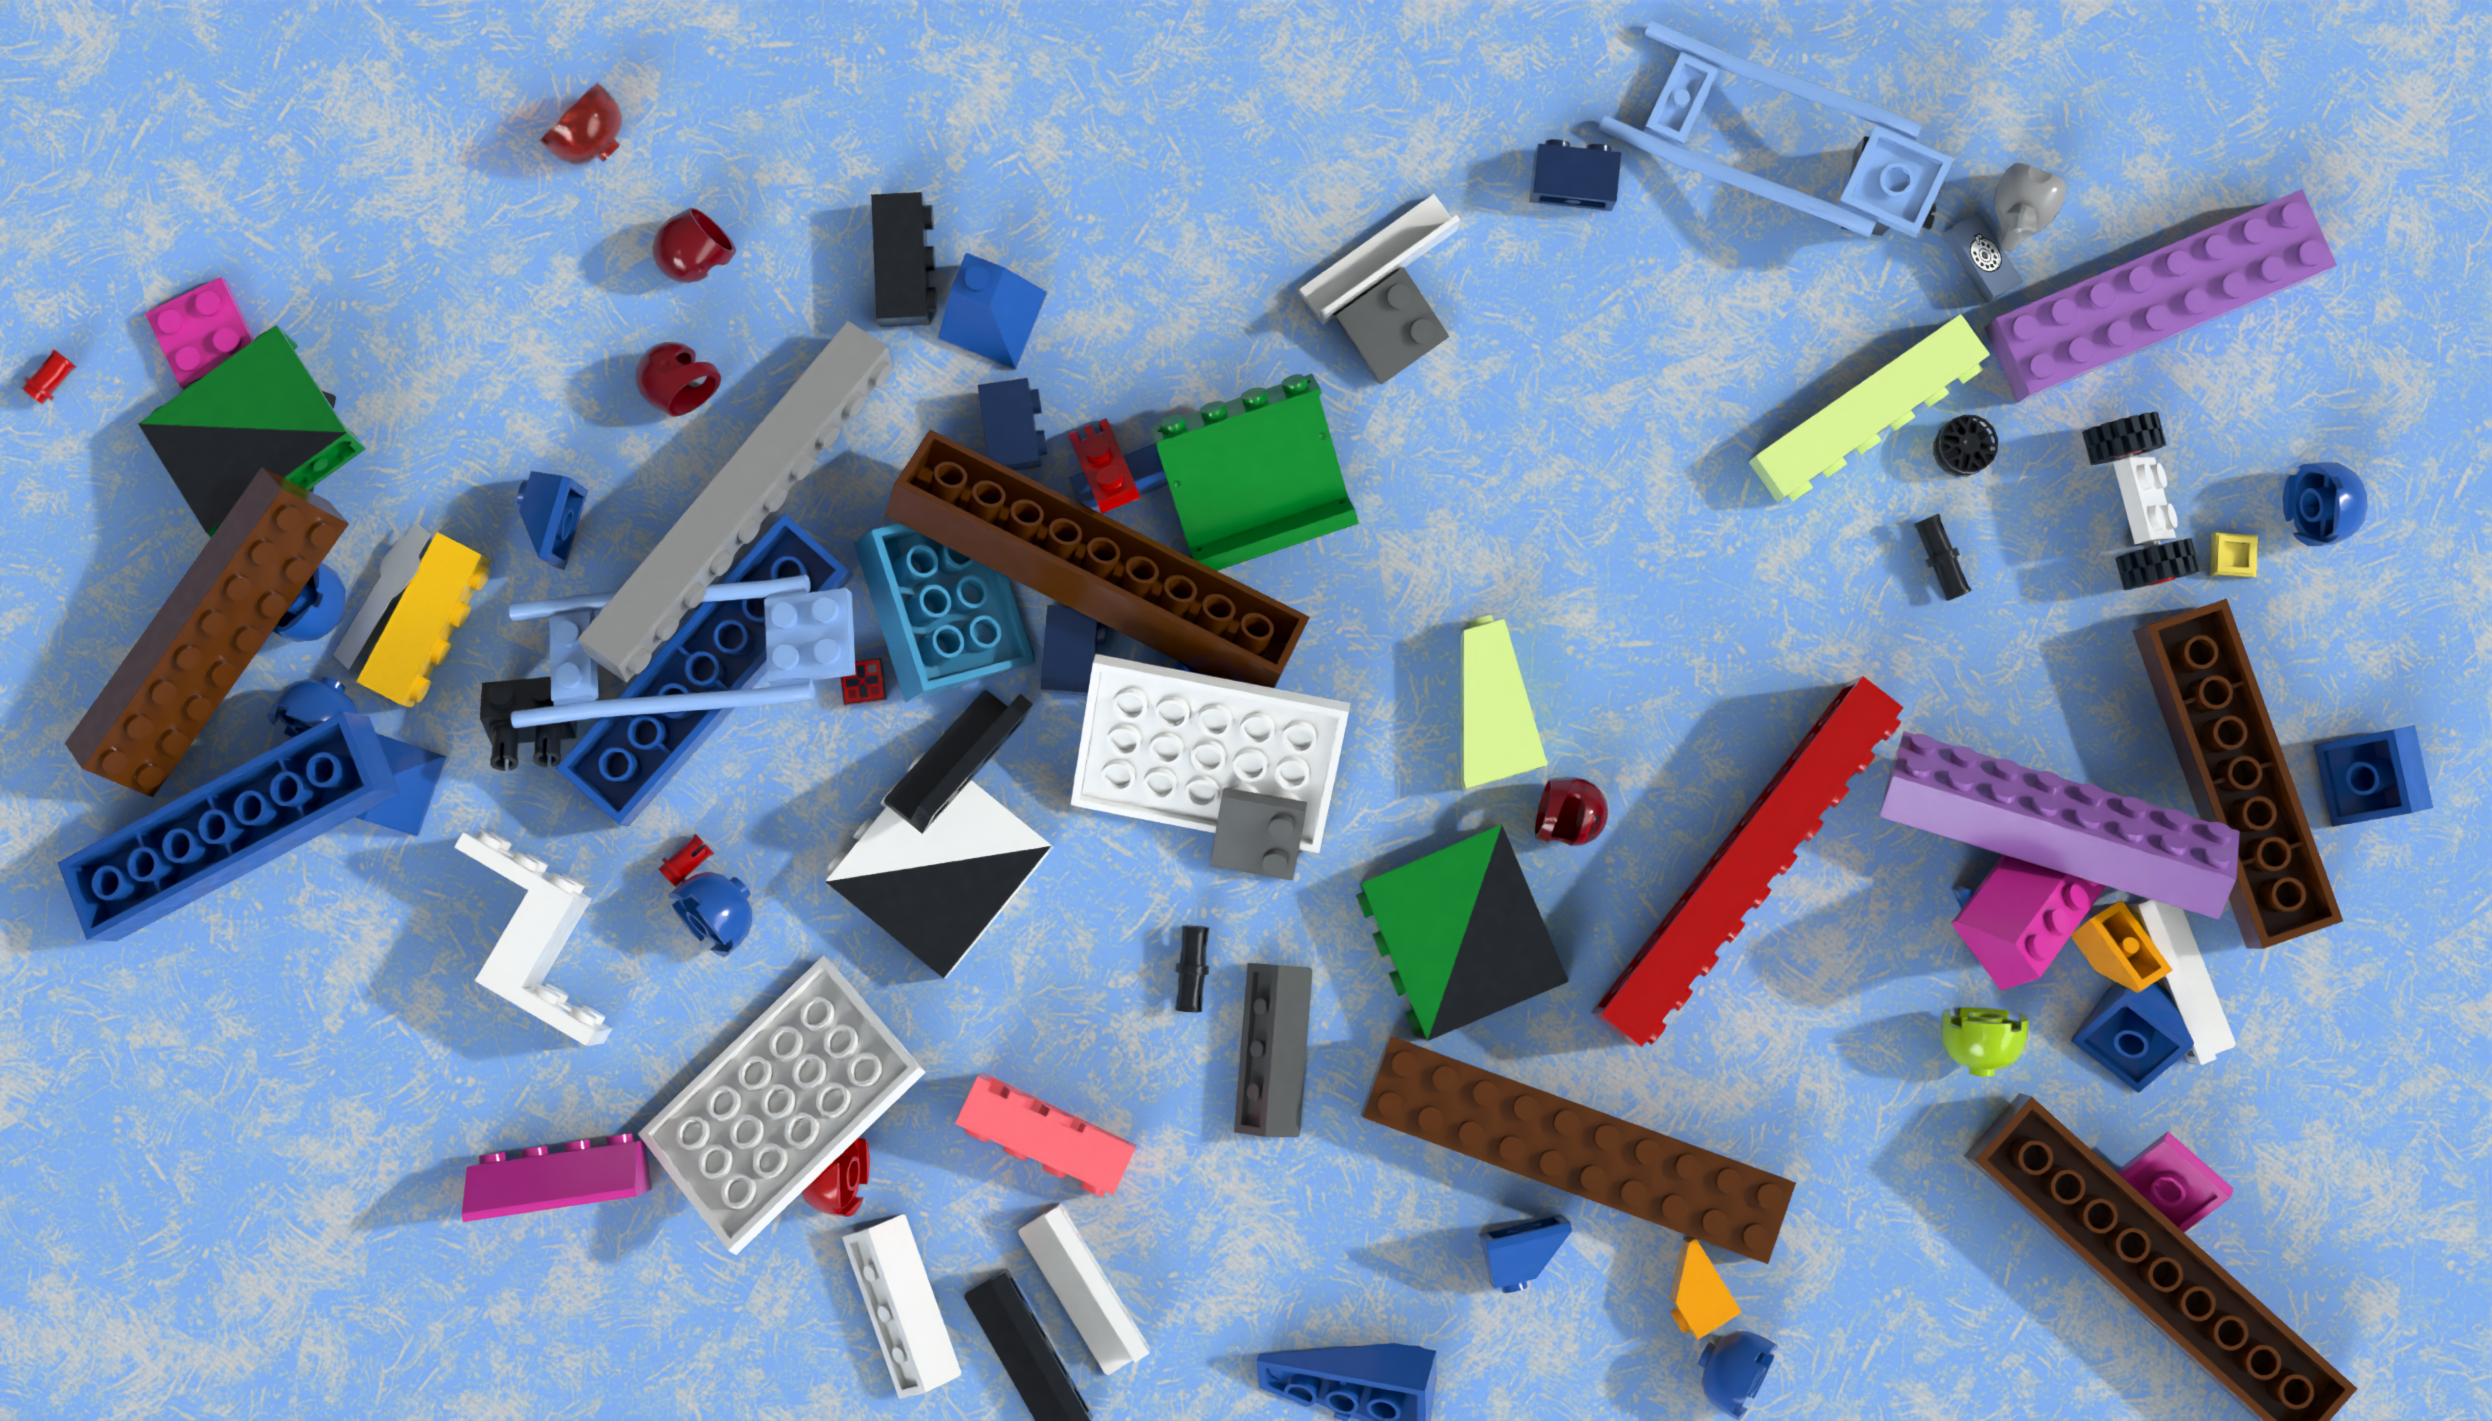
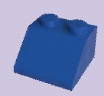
(2373, 776)

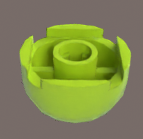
(1984, 1038)

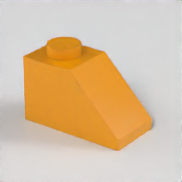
(2121, 948)
(1699, 1292)

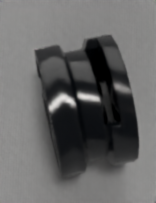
(1965, 446)

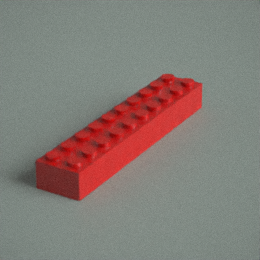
(1747, 862)

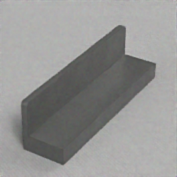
(1273, 1050)

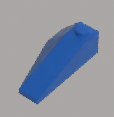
(1356, 1381)

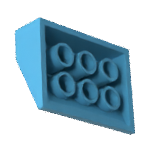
(940, 612)

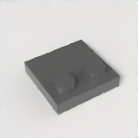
(1391, 325)
(1258, 833)

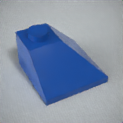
(991, 311)
(551, 514)
(416, 778)
(2135, 1034)
(1522, 1251)

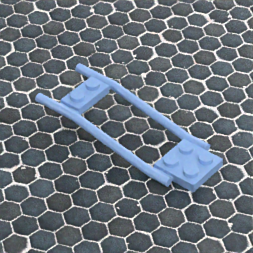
(1889, 185)
(805, 641)

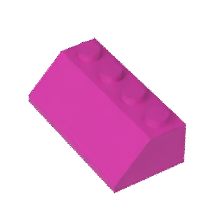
(2023, 918)
(556, 1179)

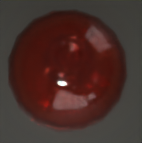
(586, 128)

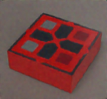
(866, 685)

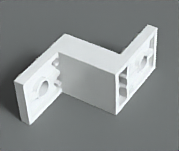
(535, 938)

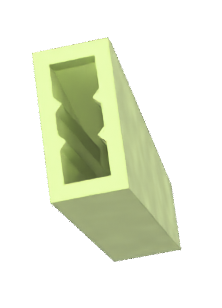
(1496, 715)

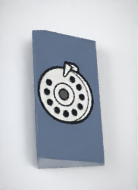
(1982, 257)

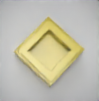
(2233, 555)

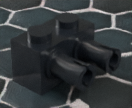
(499, 702)

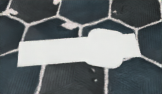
(396, 572)

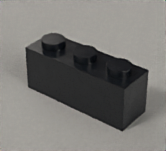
(903, 259)

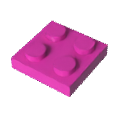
(200, 330)
(2176, 1182)

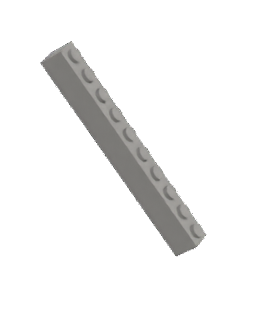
(736, 502)

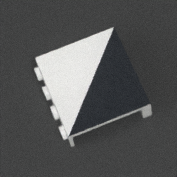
(941, 885)

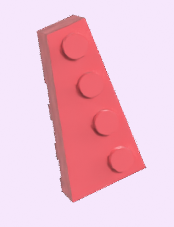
(1045, 1134)

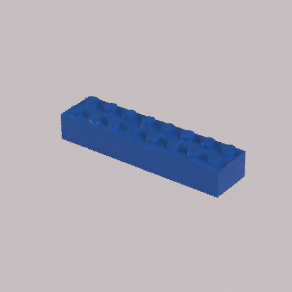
(718, 649)
(228, 827)

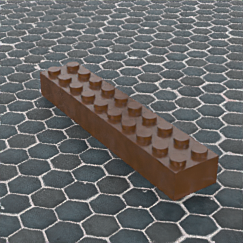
(1094, 564)
(1578, 1149)
(2156, 1267)

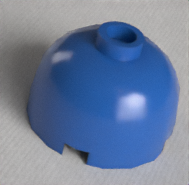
(2325, 503)
(316, 608)
(309, 704)
(714, 909)
(1735, 1370)

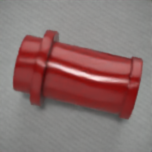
(48, 377)
(683, 863)

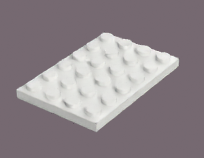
(1171, 739)
(780, 1104)

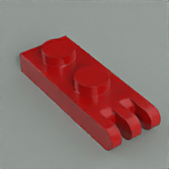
(1104, 467)

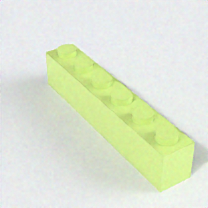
(1869, 408)

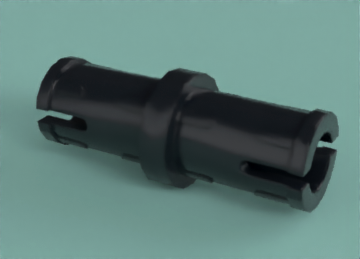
(1942, 557)
(1192, 968)

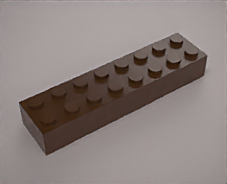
(206, 633)
(2238, 772)

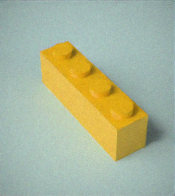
(424, 621)

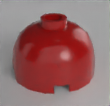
(838, 1184)

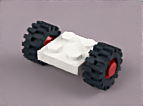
(2144, 500)

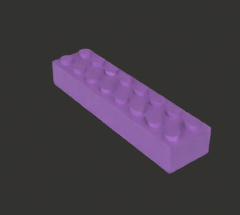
(2160, 295)
(2062, 824)

